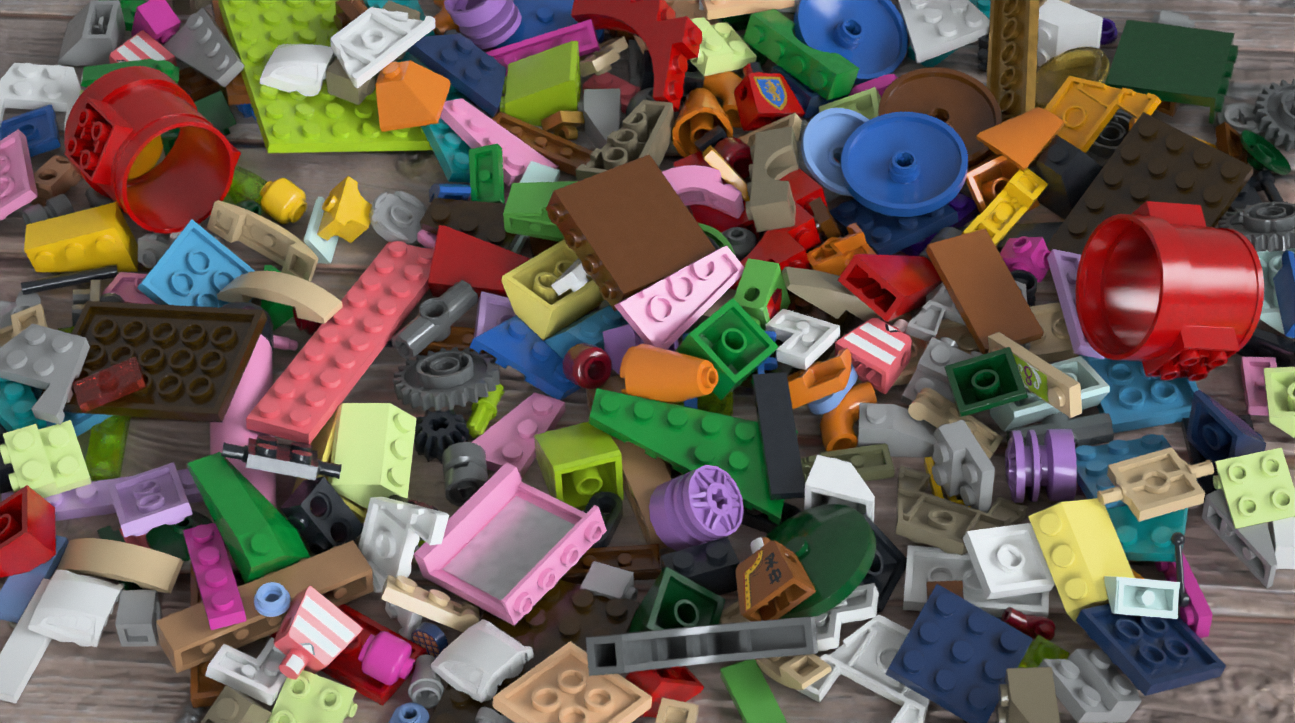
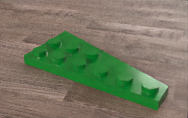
(690, 440)

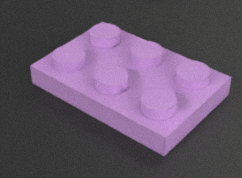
(149, 500)

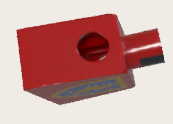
(764, 98)

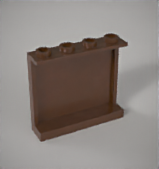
(627, 228)

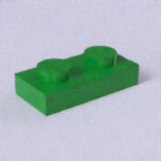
(487, 174)

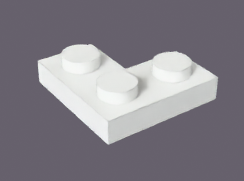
(803, 337)
(856, 607)
(252, 676)

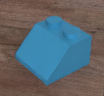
(586, 330)

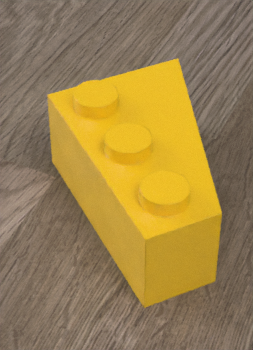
(82, 241)

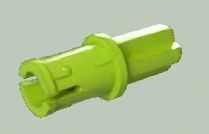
(484, 411)

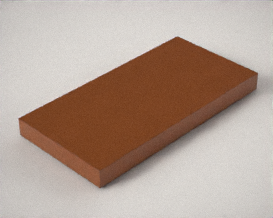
(983, 289)

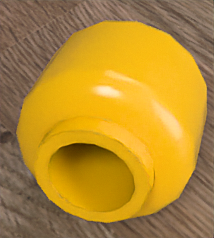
(283, 201)

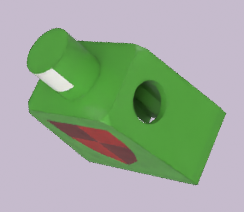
(762, 291)

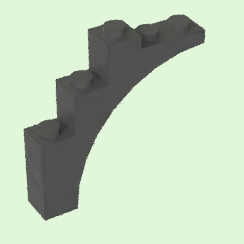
(700, 645)

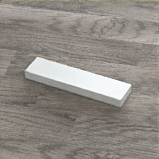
(22, 652)

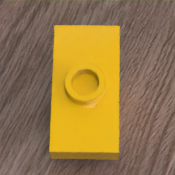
(344, 212)

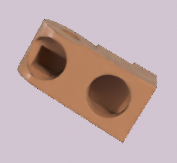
(54, 179)

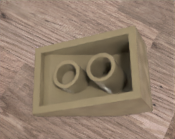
(1028, 697)

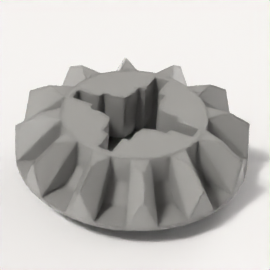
(1239, 110)

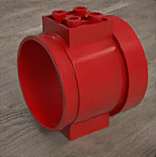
(119, 119)
(1168, 290)

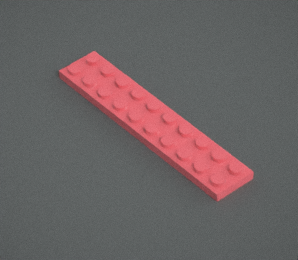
(344, 345)

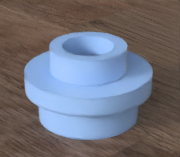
(272, 599)

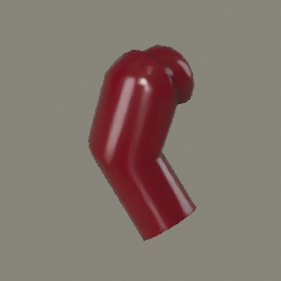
(1029, 624)

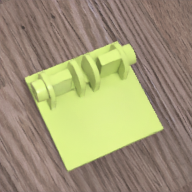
(1256, 487)
(313, 701)

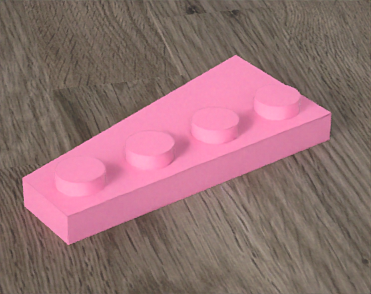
(480, 131)
(677, 301)

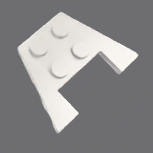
(38, 86)
(389, 545)
(865, 660)

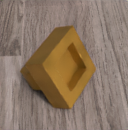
(564, 124)

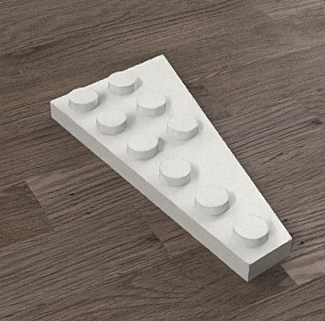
(941, 25)

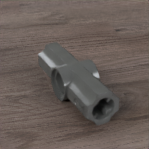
(434, 320)
(1086, 429)

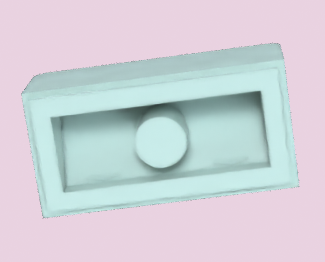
(323, 249)
(1142, 597)

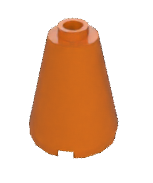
(698, 116)
(666, 374)

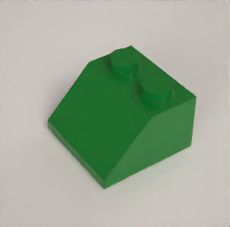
(731, 344)

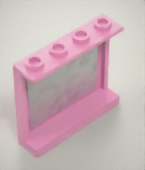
(509, 546)

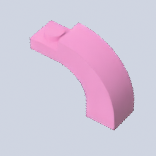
(705, 187)

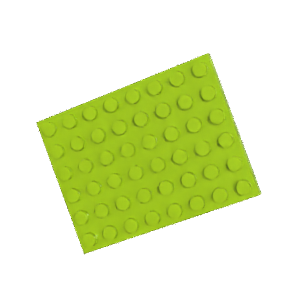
(298, 121)

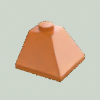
(409, 96)
(989, 179)

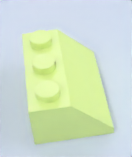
(374, 450)

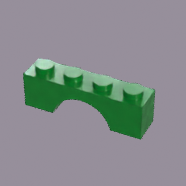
(821, 71)

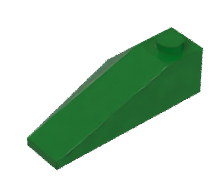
(249, 524)

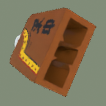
(771, 581)

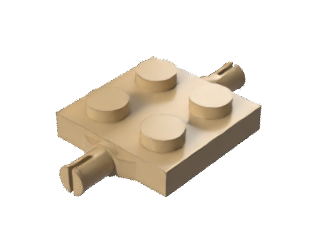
(1156, 483)

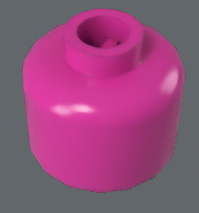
(386, 658)

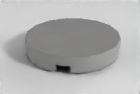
(397, 217)

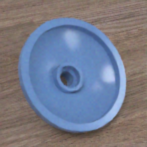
(824, 141)

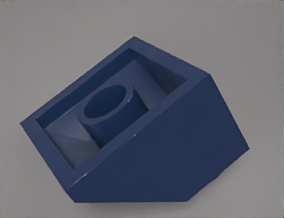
(1219, 432)

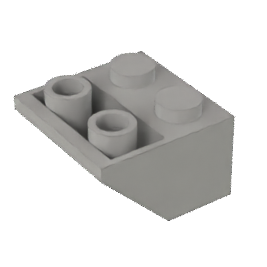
(93, 34)

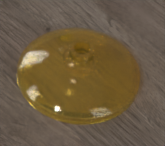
(1080, 62)

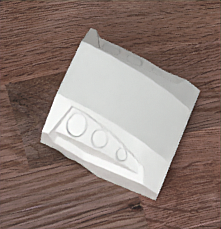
(298, 68)
(75, 608)
(481, 660)

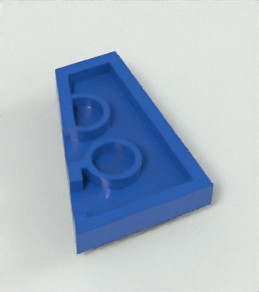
(525, 351)

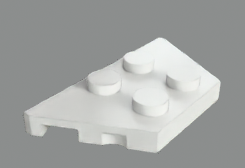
(376, 41)

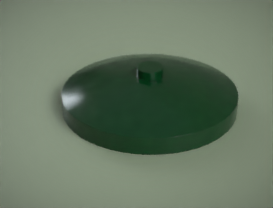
(833, 549)

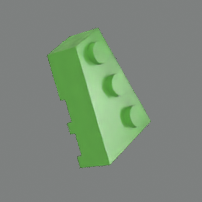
(527, 213)

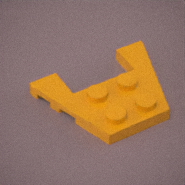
(1091, 105)

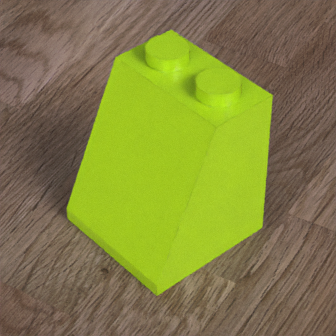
(543, 84)
(579, 463)

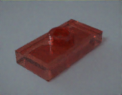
(109, 384)

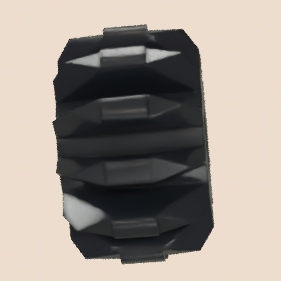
(439, 431)

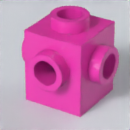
(1027, 255)

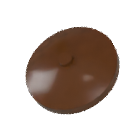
(949, 97)

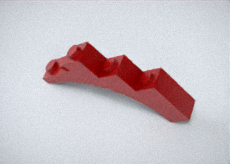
(668, 38)
(790, 244)

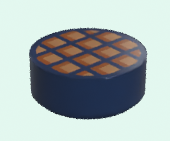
(430, 638)

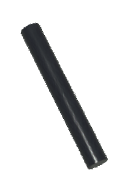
(69, 279)

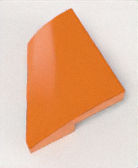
(1022, 136)
(838, 252)
(820, 379)

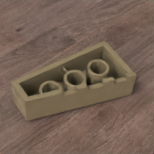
(643, 133)

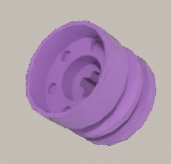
(485, 21)
(1041, 465)
(696, 508)

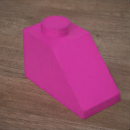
(156, 20)

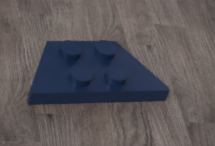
(465, 66)

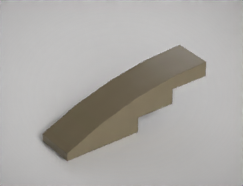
(828, 293)

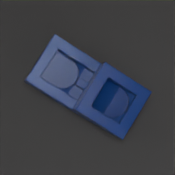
(449, 191)

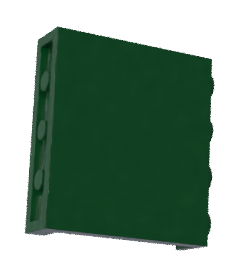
(1175, 63)

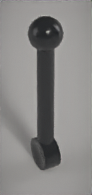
(1178, 540)

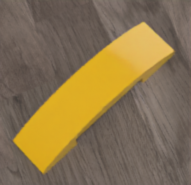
(1009, 205)

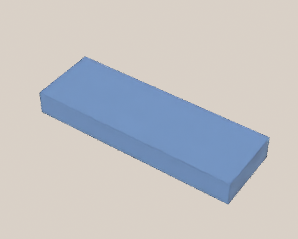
(21, 587)

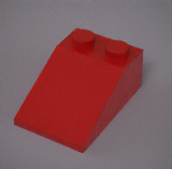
(26, 532)

